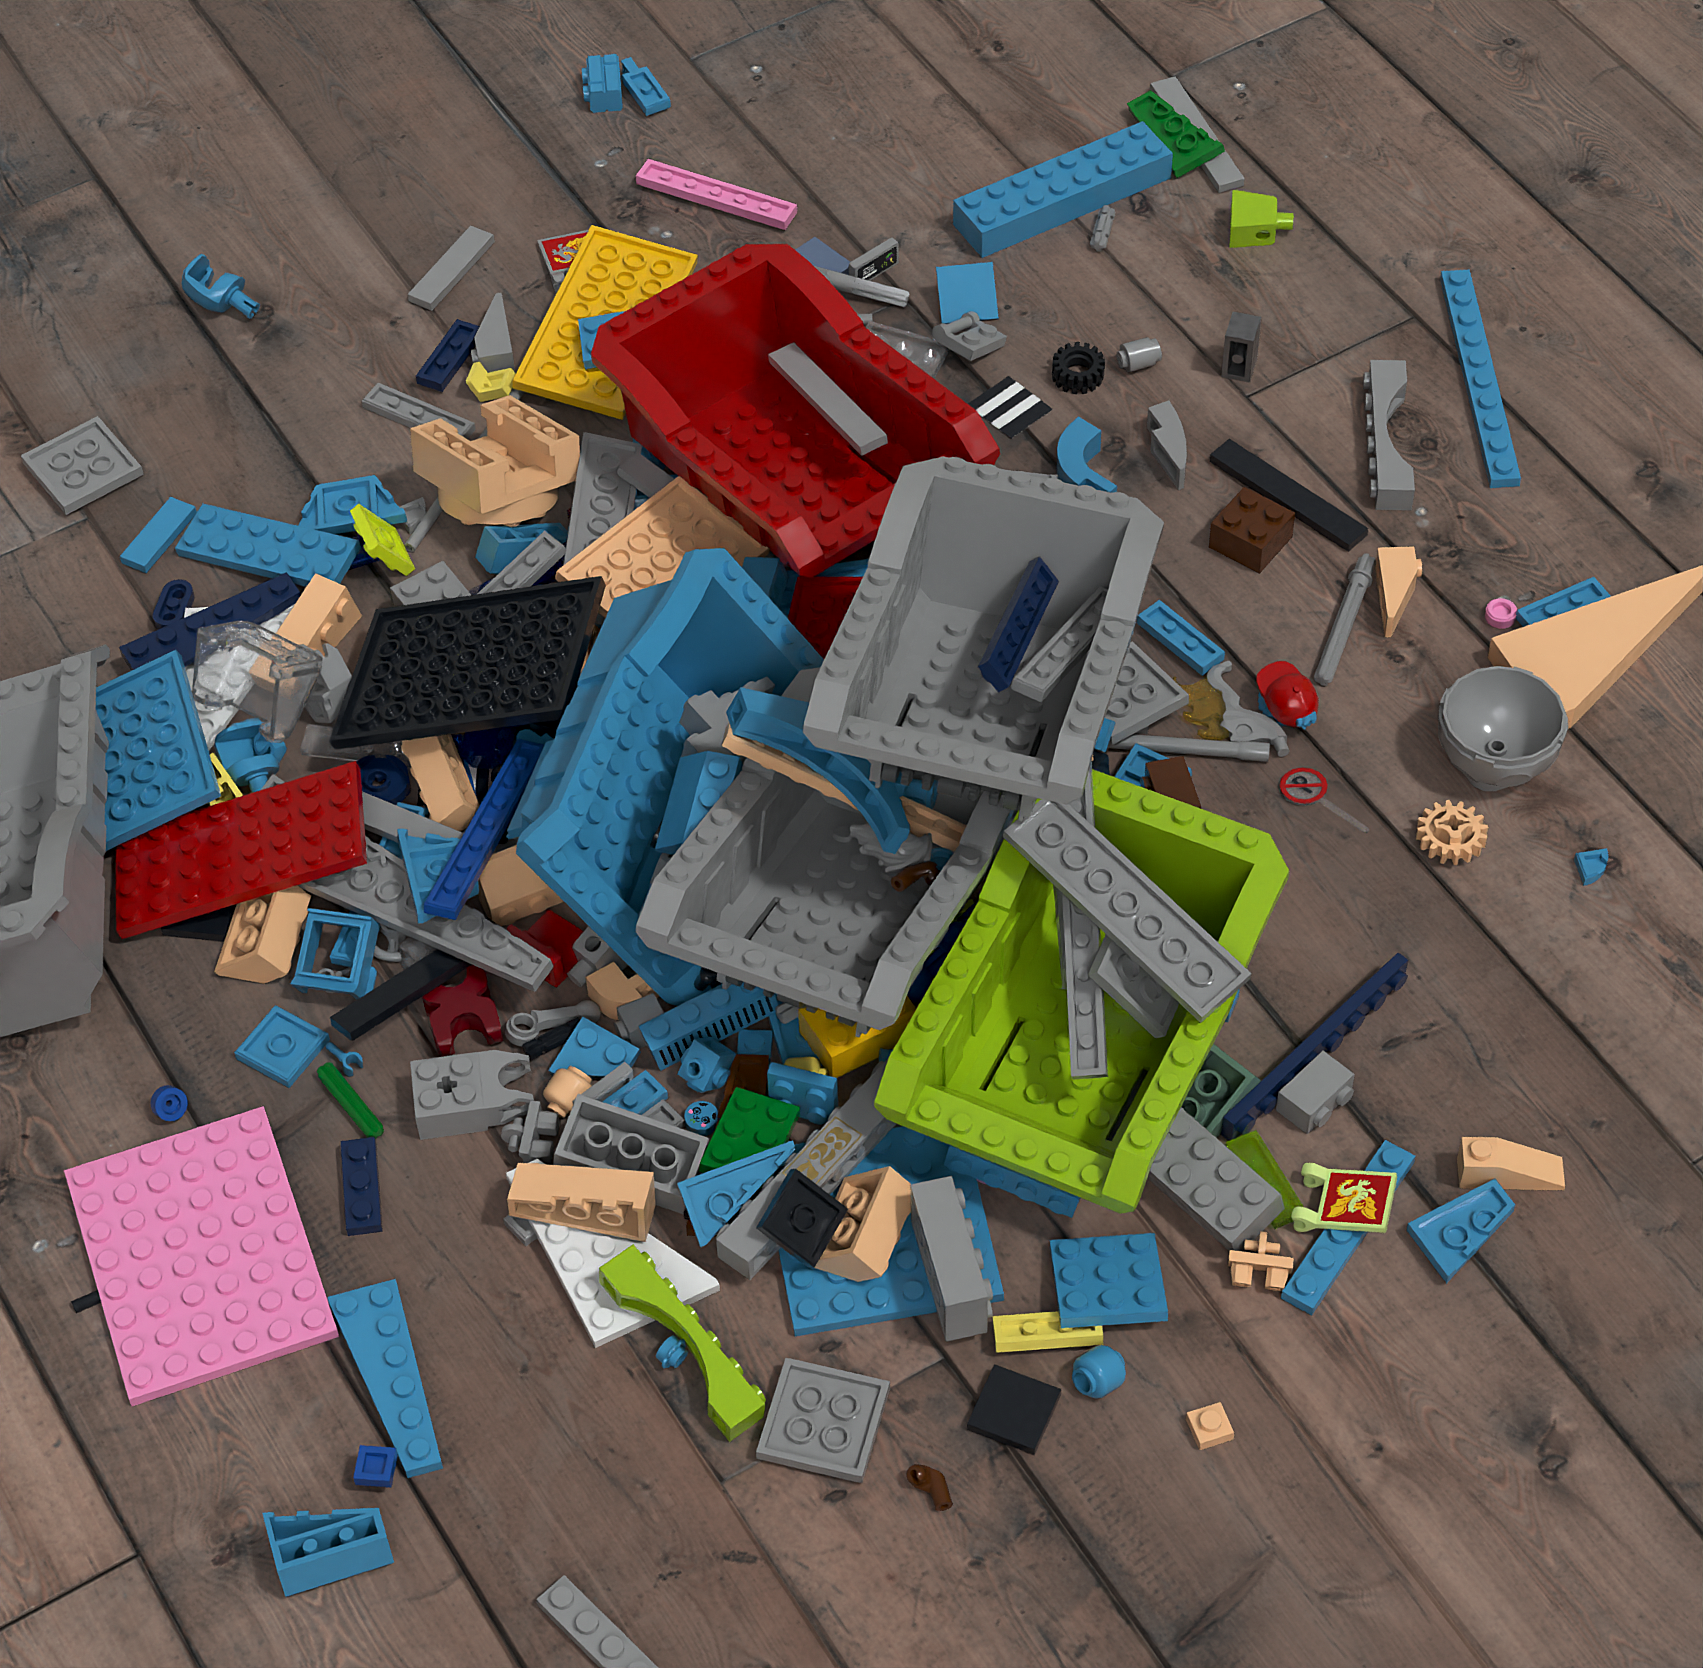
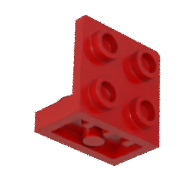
(554, 939)

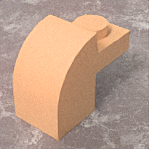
(612, 989)

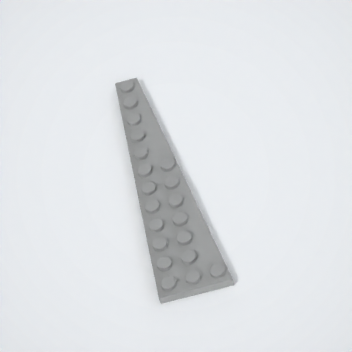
(384, 894)

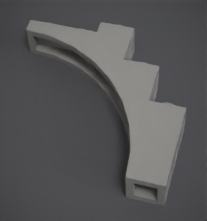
(707, 718)

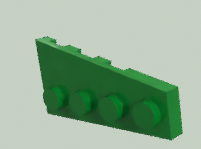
(1187, 143)

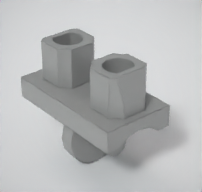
(528, 1136)

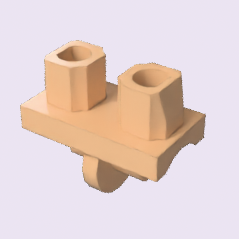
(1244, 1263)

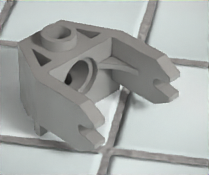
(330, 687)

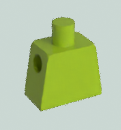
(1256, 219)

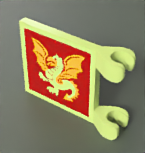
(1348, 1200)

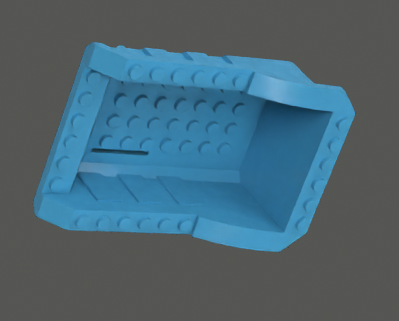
(620, 742)

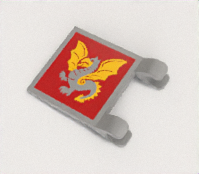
(559, 254)

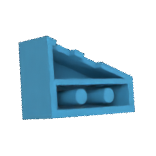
(326, 1546)

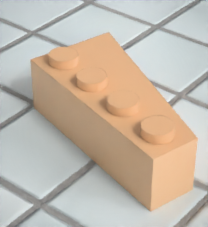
(320, 615)
(585, 1198)

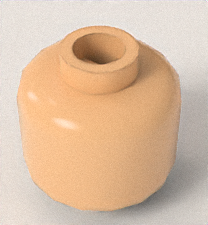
(564, 1088)

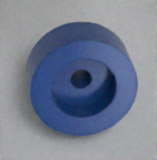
(169, 1103)

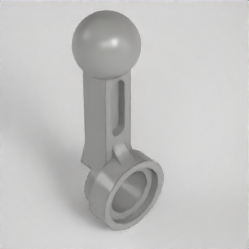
(548, 1019)

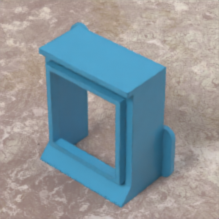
(362, 974)

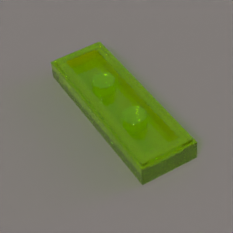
(1256, 1155)

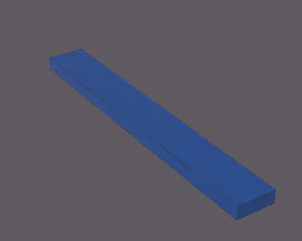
(483, 832)

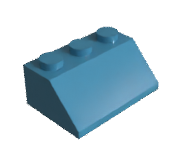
(695, 790)

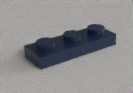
(448, 356)
(361, 1186)

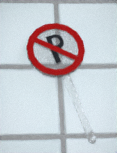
(1308, 787)

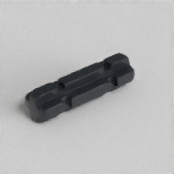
(550, 1039)

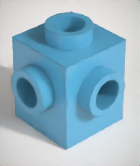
(706, 1064)

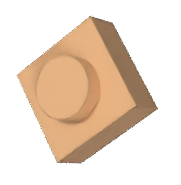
(1210, 1426)

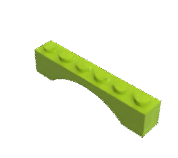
(638, 1288)

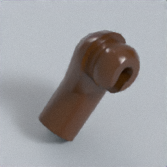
(913, 873)
(932, 1482)

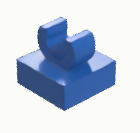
(375, 1466)

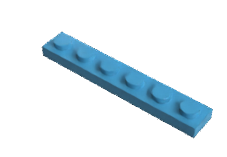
(1335, 1246)

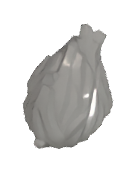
(911, 852)

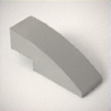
(1168, 441)

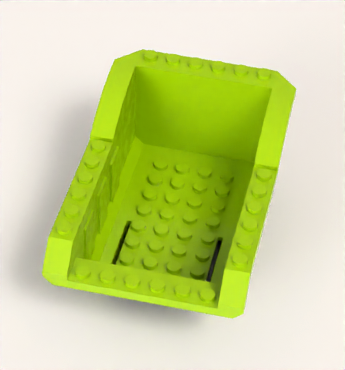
(991, 1035)

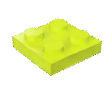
(381, 540)

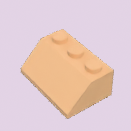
(512, 889)
(264, 936)
(871, 1227)

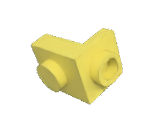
(489, 385)

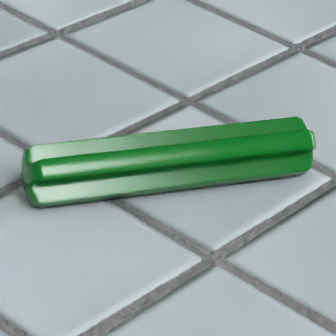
(350, 1100)

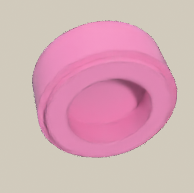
(1501, 613)

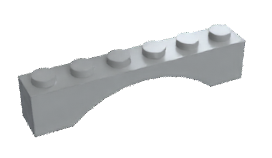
(1393, 476)

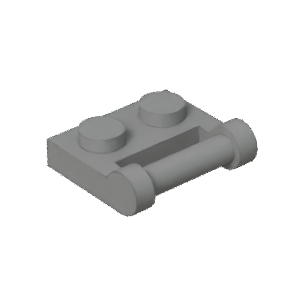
(975, 342)

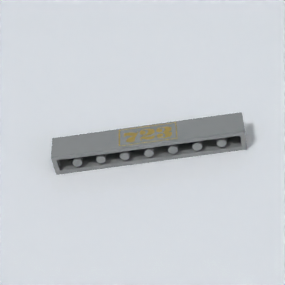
(825, 1160)

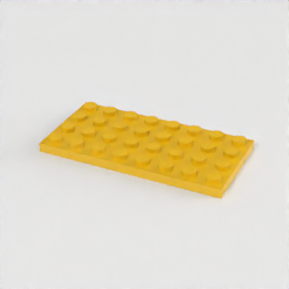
(605, 277)

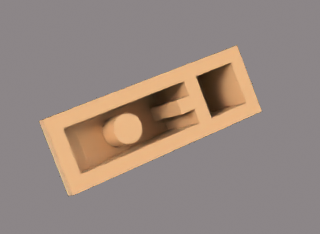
(1396, 580)
(1509, 1163)

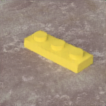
(1040, 1331)

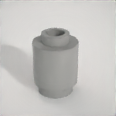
(1139, 354)

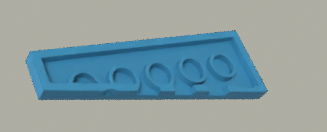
(383, 1352)

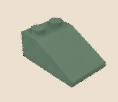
(1217, 1089)

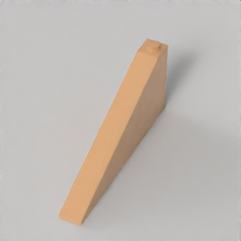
(1596, 644)

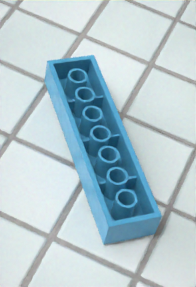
(1062, 189)

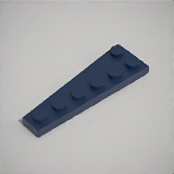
(252, 605)

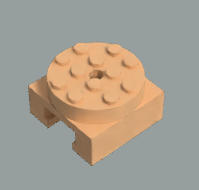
(502, 475)

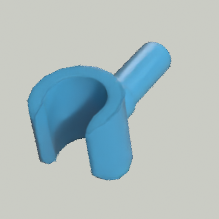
(345, 1058)

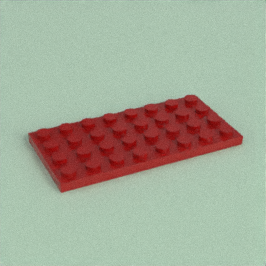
(241, 850)

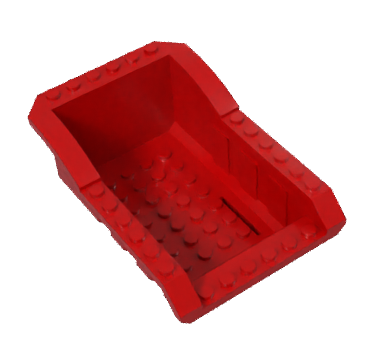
(744, 436)

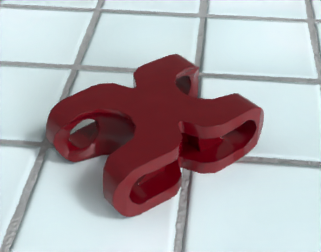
(462, 1009)

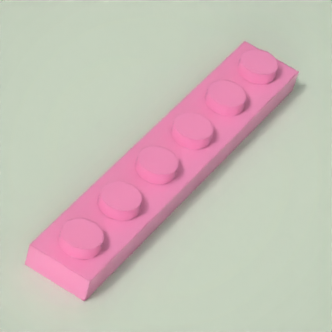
(716, 194)

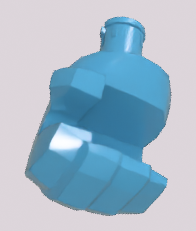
(224, 292)
(247, 754)

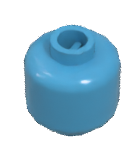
(1098, 1371)

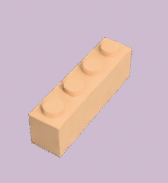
(442, 780)

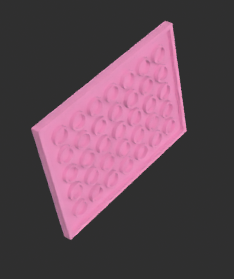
(199, 1255)

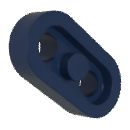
(169, 606)

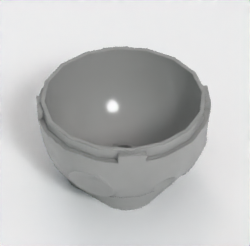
(1501, 726)

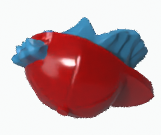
(1287, 695)

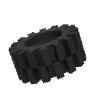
(1078, 356)

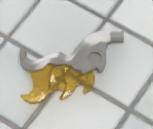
(1218, 709)

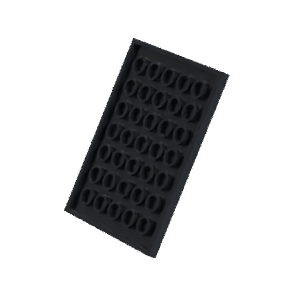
(469, 663)

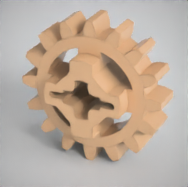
(1451, 832)

